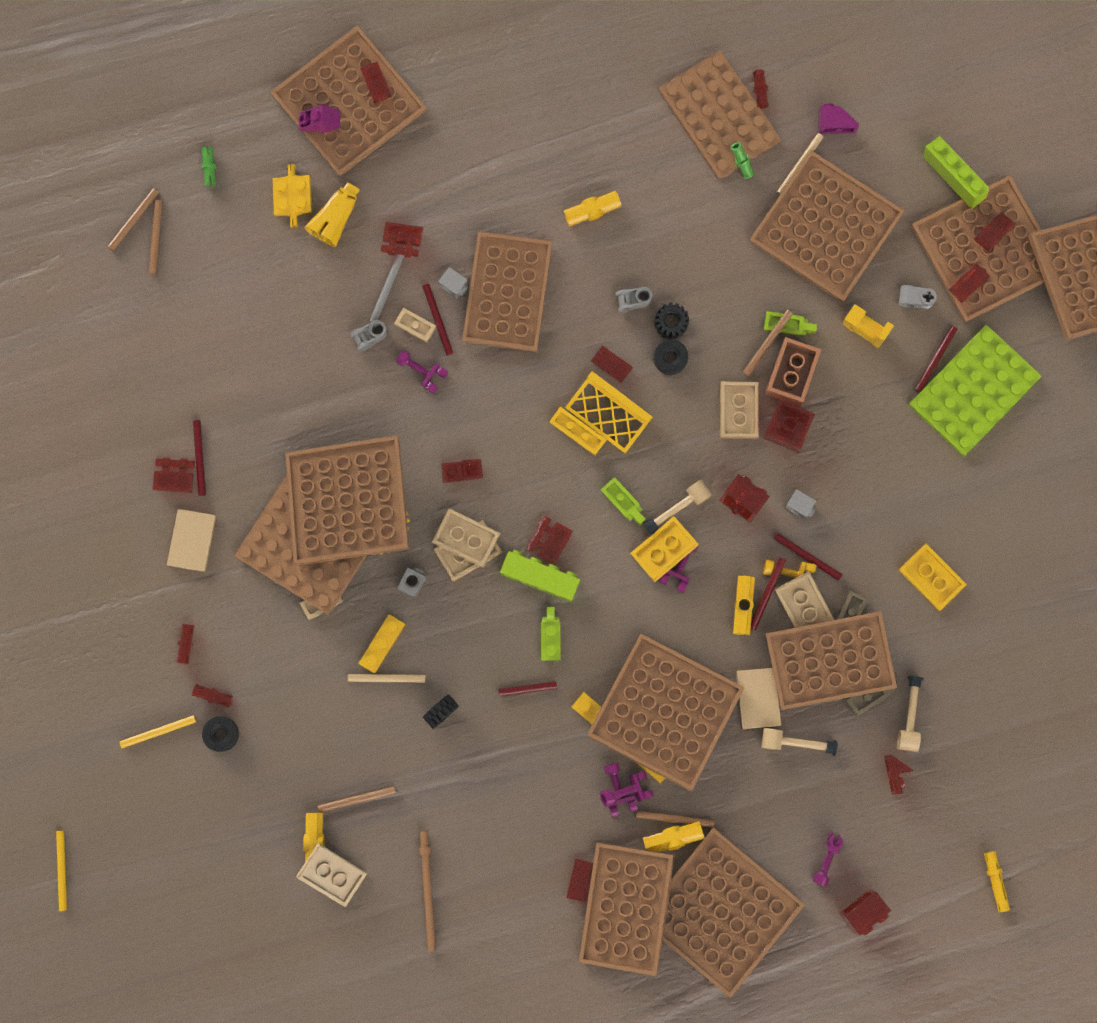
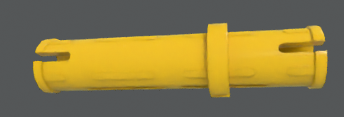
(995, 874)

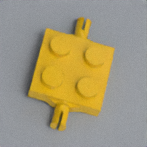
(292, 195)

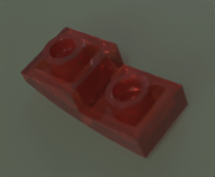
(994, 231)
(461, 471)

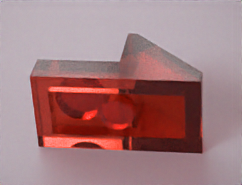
(894, 768)

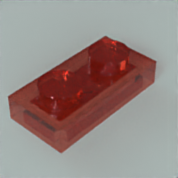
(375, 82)
(969, 283)
(612, 364)
(580, 880)

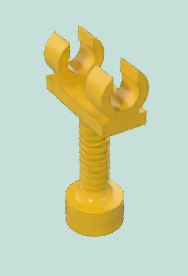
(769, 567)

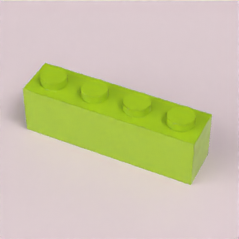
(956, 172)
(539, 576)

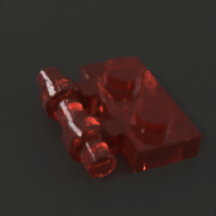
(402, 234)
(173, 481)
(554, 543)

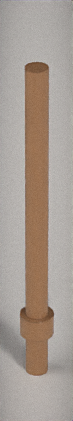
(425, 851)

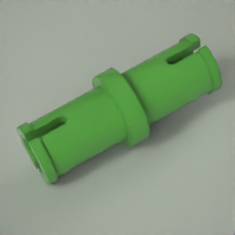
(742, 160)
(208, 166)

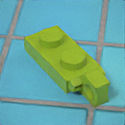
(795, 326)
(623, 501)
(550, 637)

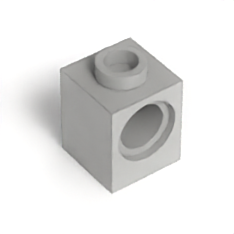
(453, 283)
(801, 505)
(411, 590)

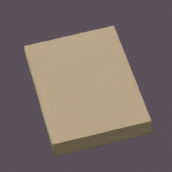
(739, 410)
(466, 538)
(191, 540)
(458, 566)
(803, 601)
(759, 699)
(331, 875)

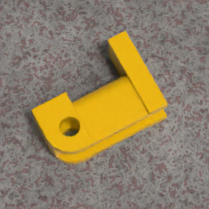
(866, 327)

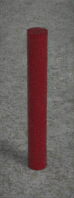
(527, 689)

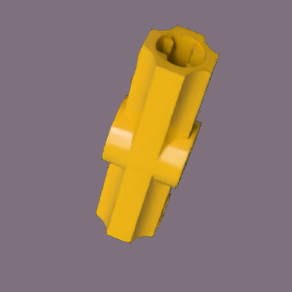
(592, 208)
(742, 618)
(314, 833)
(674, 837)

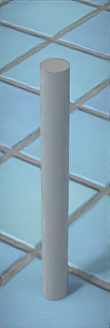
(387, 287)

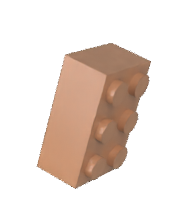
(792, 371)

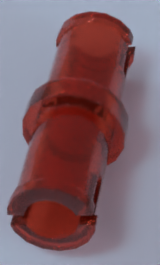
(760, 89)
(185, 644)
(212, 695)

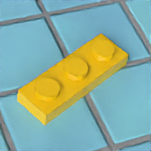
(577, 431)
(382, 643)

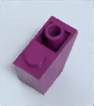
(319, 119)

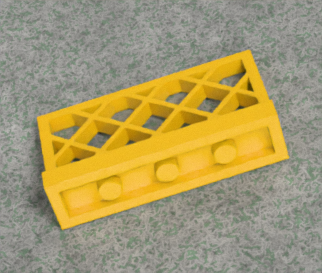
(616, 397)

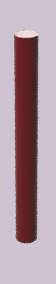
(437, 318)
(936, 358)
(199, 458)
(807, 556)
(767, 593)

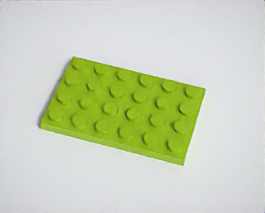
(974, 390)

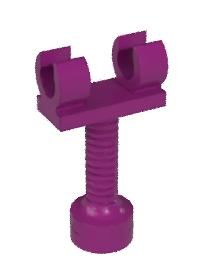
(404, 359)
(678, 574)
(612, 770)
(608, 797)
(832, 847)

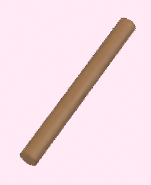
(133, 219)
(155, 237)
(767, 343)
(356, 799)
(673, 818)

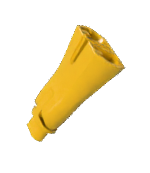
(331, 219)

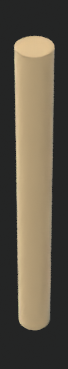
(813, 145)
(386, 678)

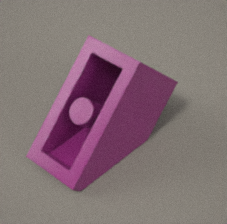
(835, 120)

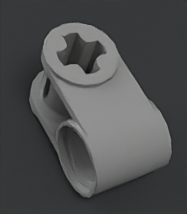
(914, 296)
(632, 299)
(368, 335)

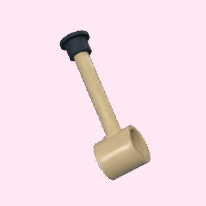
(697, 493)
(908, 738)
(774, 739)

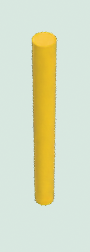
(158, 731)
(61, 868)

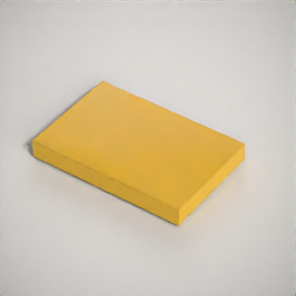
(664, 549)
(932, 577)

